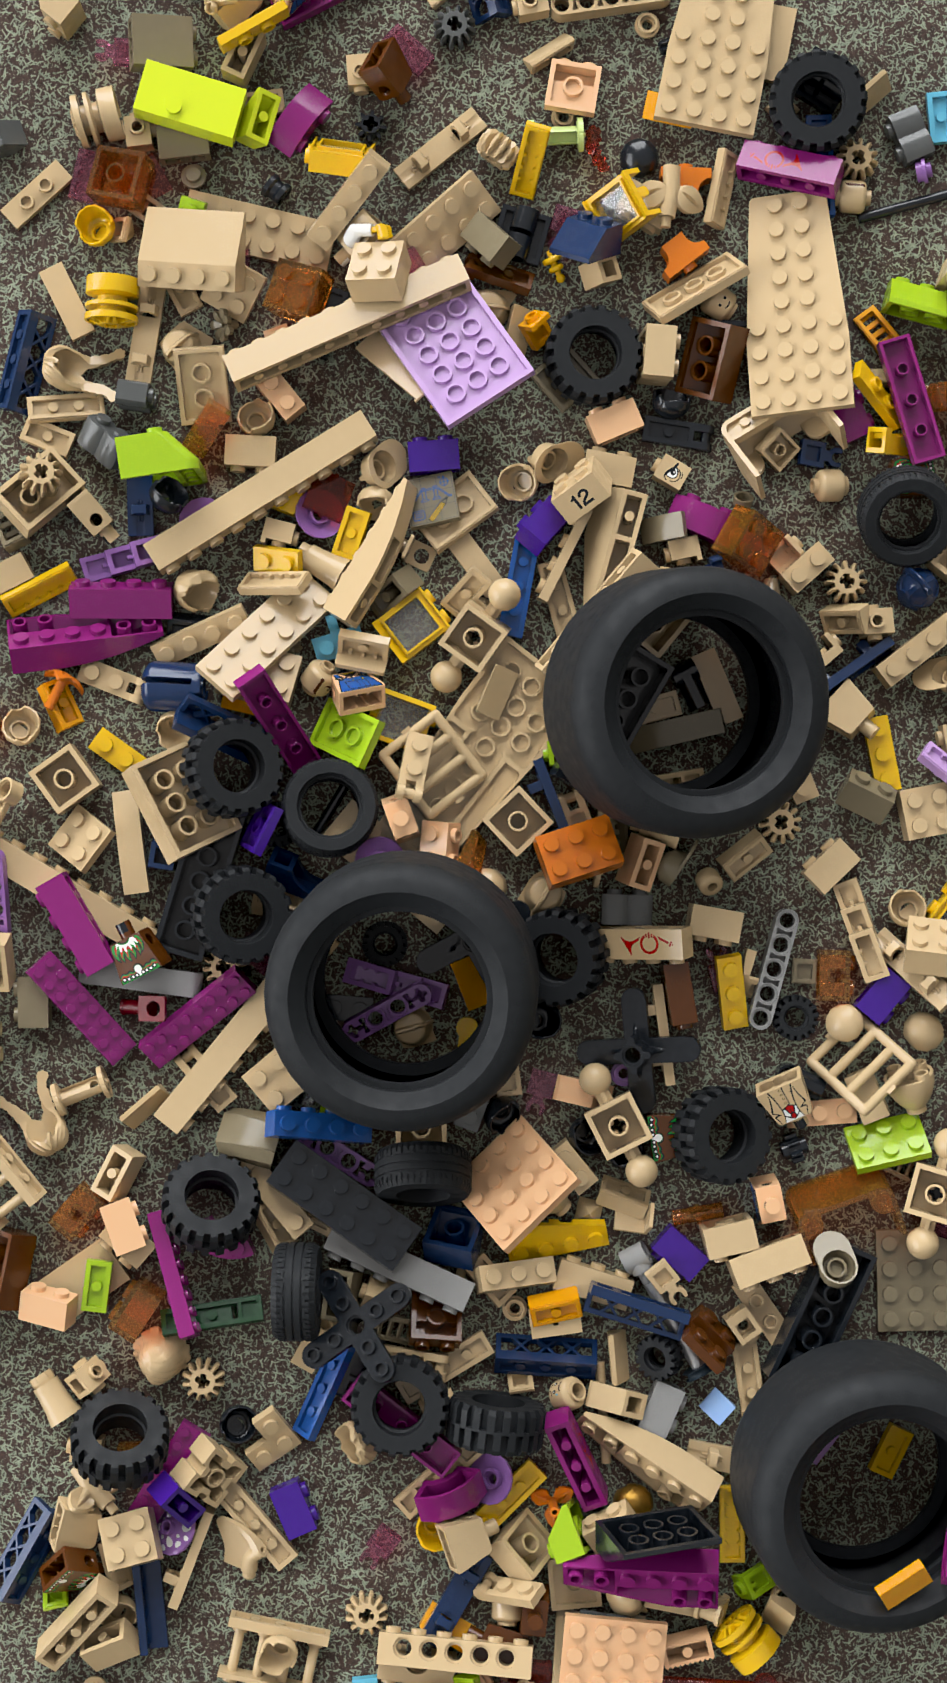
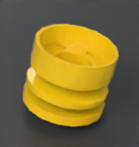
(112, 300)
(746, 1639)

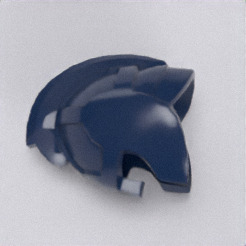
(917, 588)

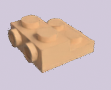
(572, 87)

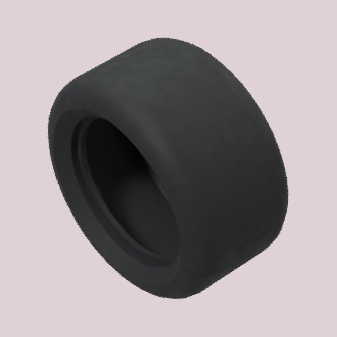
(782, 719)
(384, 1091)
(781, 1437)

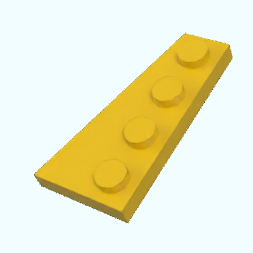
(560, 1238)

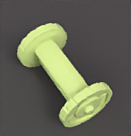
(568, 135)

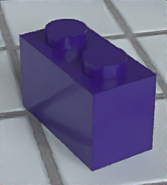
(433, 456)
(541, 527)
(881, 997)
(679, 1252)
(175, 1500)
(294, 1507)

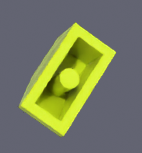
(258, 119)

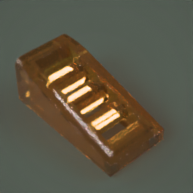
(473, 851)

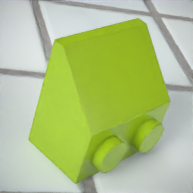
(566, 1535)

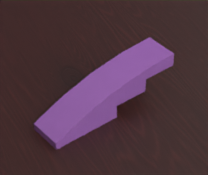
(117, 561)
(389, 981)

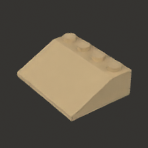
(193, 250)
(168, 811)

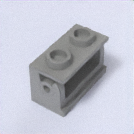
(662, 1407)

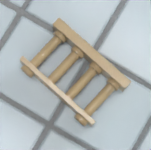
(20, 1178)
(266, 1627)

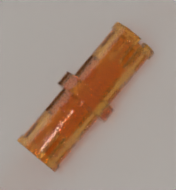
(697, 1213)

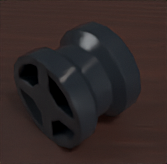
(276, 190)

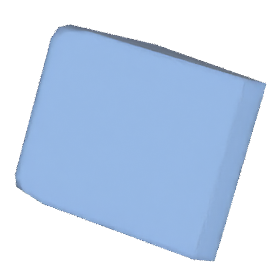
(717, 1406)

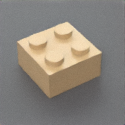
(777, 448)

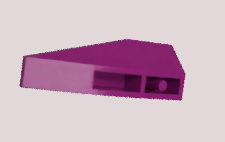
(63, 642)
(664, 1579)

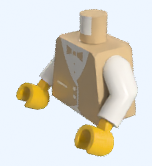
(362, 228)

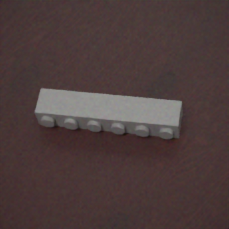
(419, 1275)

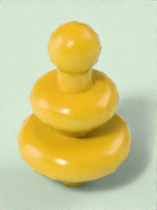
(555, 266)

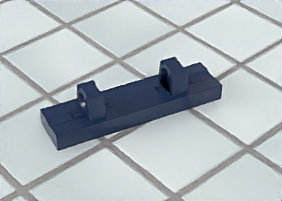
(140, 507)
(868, 658)
(544, 783)
(456, 1598)

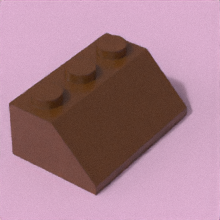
(711, 360)
(15, 1265)

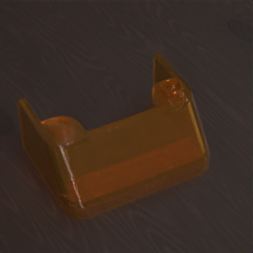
(835, 1190)

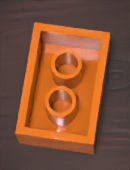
(578, 852)

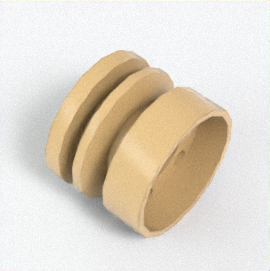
(97, 117)

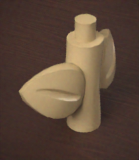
(672, 196)
(83, 1498)

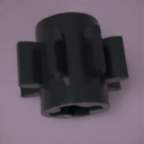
(375, 133)
(793, 1147)

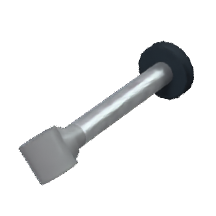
(636, 1261)

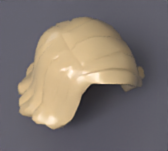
(160, 1356)

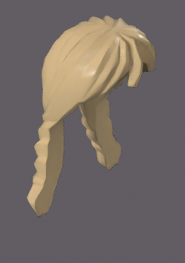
(65, 368)
(41, 1136)

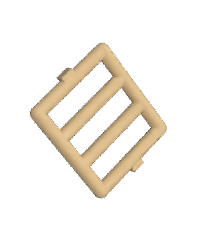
(464, 756)
(848, 1092)

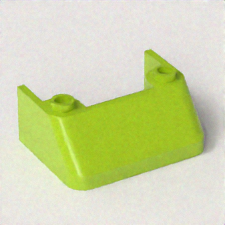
(158, 455)

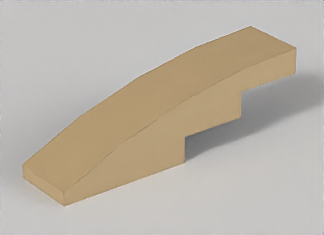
(130, 843)
(861, 930)

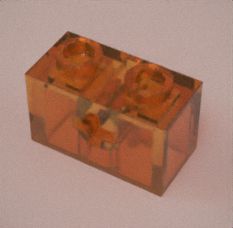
(206, 428)
(826, 986)
(65, 1220)

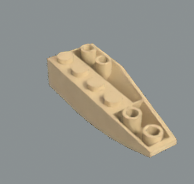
(610, 536)
(373, 559)
(655, 1461)

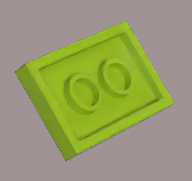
(347, 736)
(887, 1143)

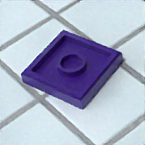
(260, 829)

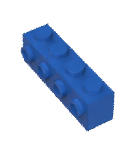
(314, 1126)

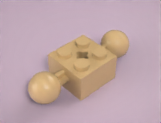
(503, 596)
(640, 1169)
(923, 1241)

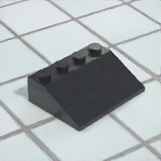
(653, 1533)

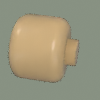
(709, 881)

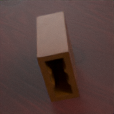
(678, 995)

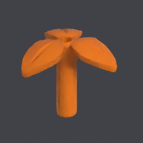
(63, 679)
(542, 1497)

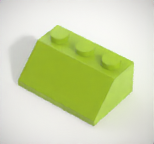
(915, 302)

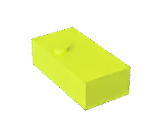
(189, 103)

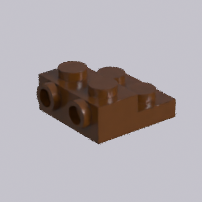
(433, 1326)
(709, 1338)

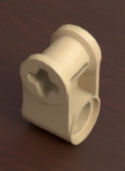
(714, 1615)

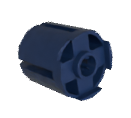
(170, 684)

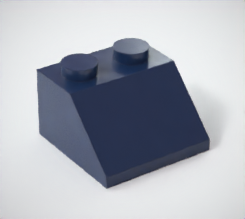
(588, 238)
(453, 1238)

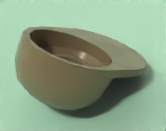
(672, 864)
(835, 1259)

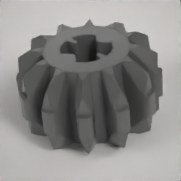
(464, 28)

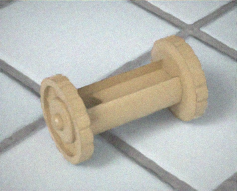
(81, 1090)

